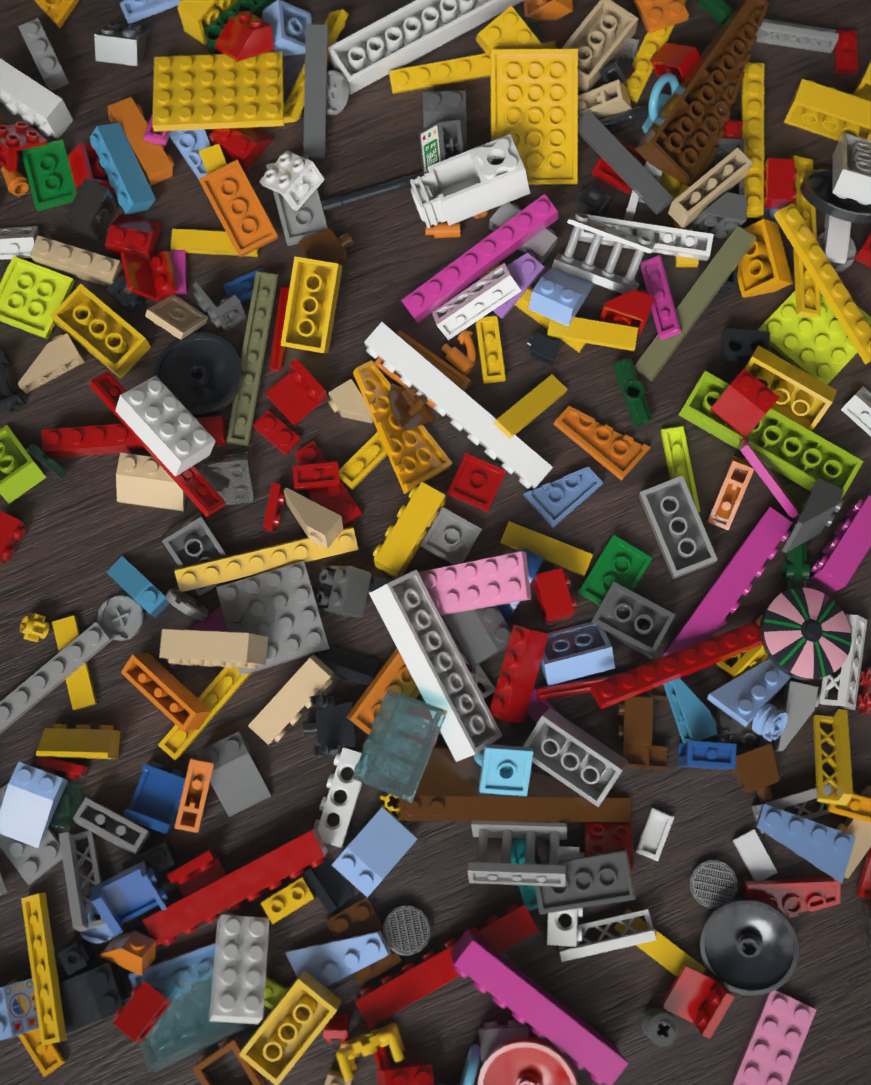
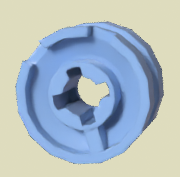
(770, 722)

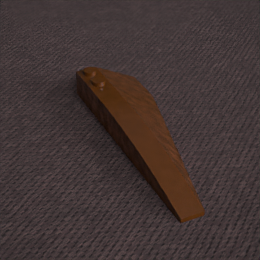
(692, 121)
(452, 794)

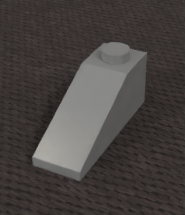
(799, 703)

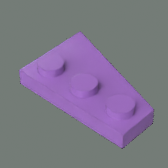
(524, 272)

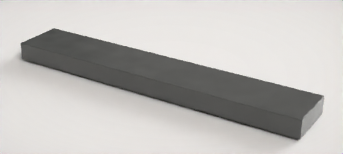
(315, 90)
(623, 163)

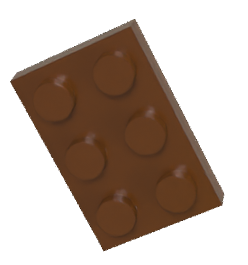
(360, 920)

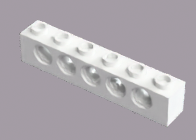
(666, 239)

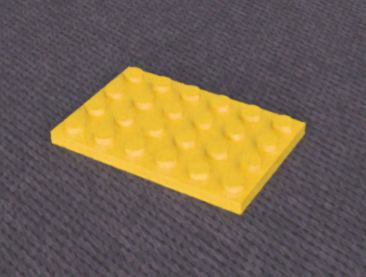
(217, 92)
(538, 106)

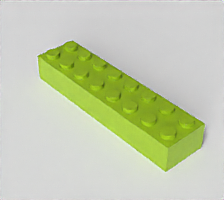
(776, 439)

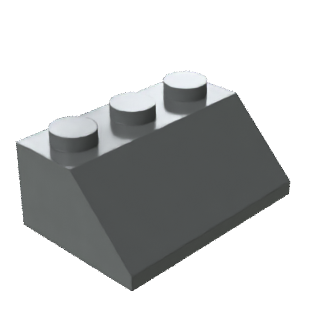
(479, 633)

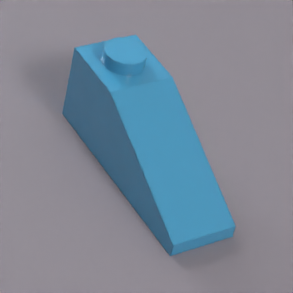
(138, 587)
(690, 714)

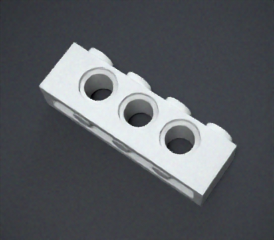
(337, 835)
(556, 933)

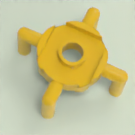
(367, 1045)

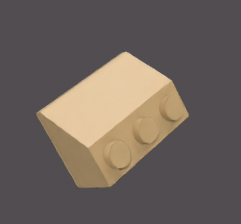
(145, 483)

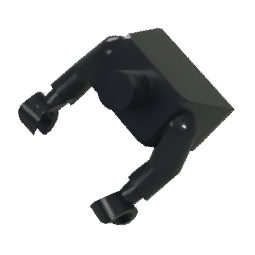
(331, 725)

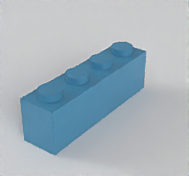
(122, 168)

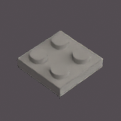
(450, 537)

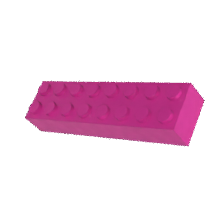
(538, 1008)

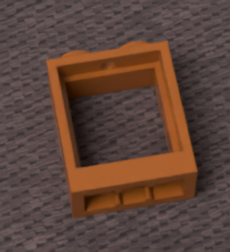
(225, 1046)

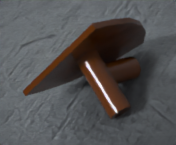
(408, 409)

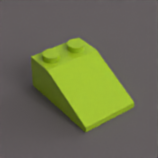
(17, 467)

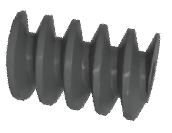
(666, 1034)

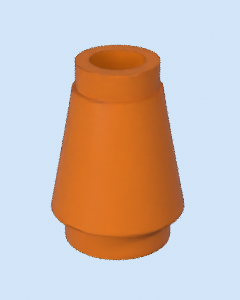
(16, 182)

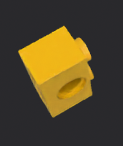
(288, 900)

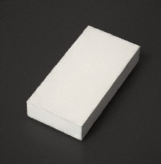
(654, 834)
(754, 856)

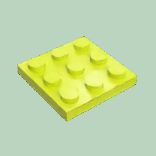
(31, 296)

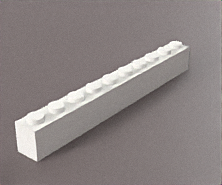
(457, 405)

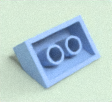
(576, 653)

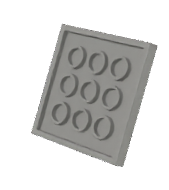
(278, 607)

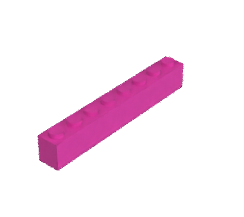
(481, 258)
(733, 581)

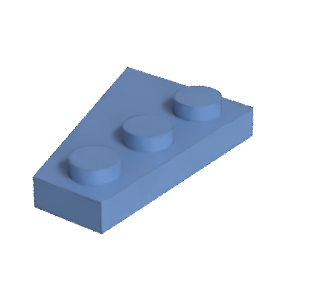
(561, 497)

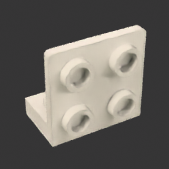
(293, 178)

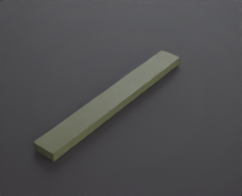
(697, 301)
(252, 358)

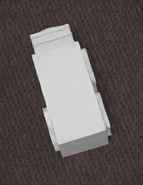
(470, 183)

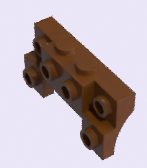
(637, 731)

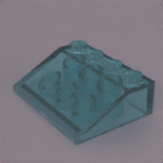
(399, 745)
(186, 1023)

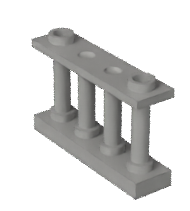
(586, 269)
(518, 874)

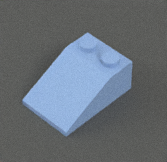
(559, 296)
(30, 804)
(375, 851)

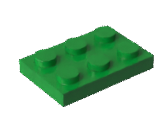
(49, 175)
(617, 564)

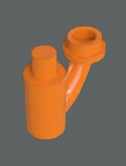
(443, 230)
(457, 358)

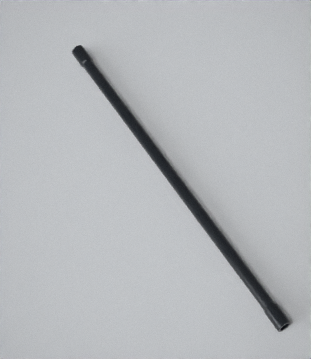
(339, 202)

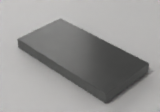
(589, 883)

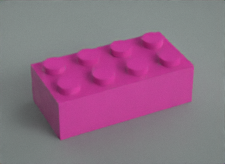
(846, 549)

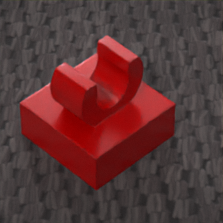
(337, 1028)

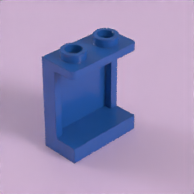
(707, 755)
(156, 798)
(128, 896)

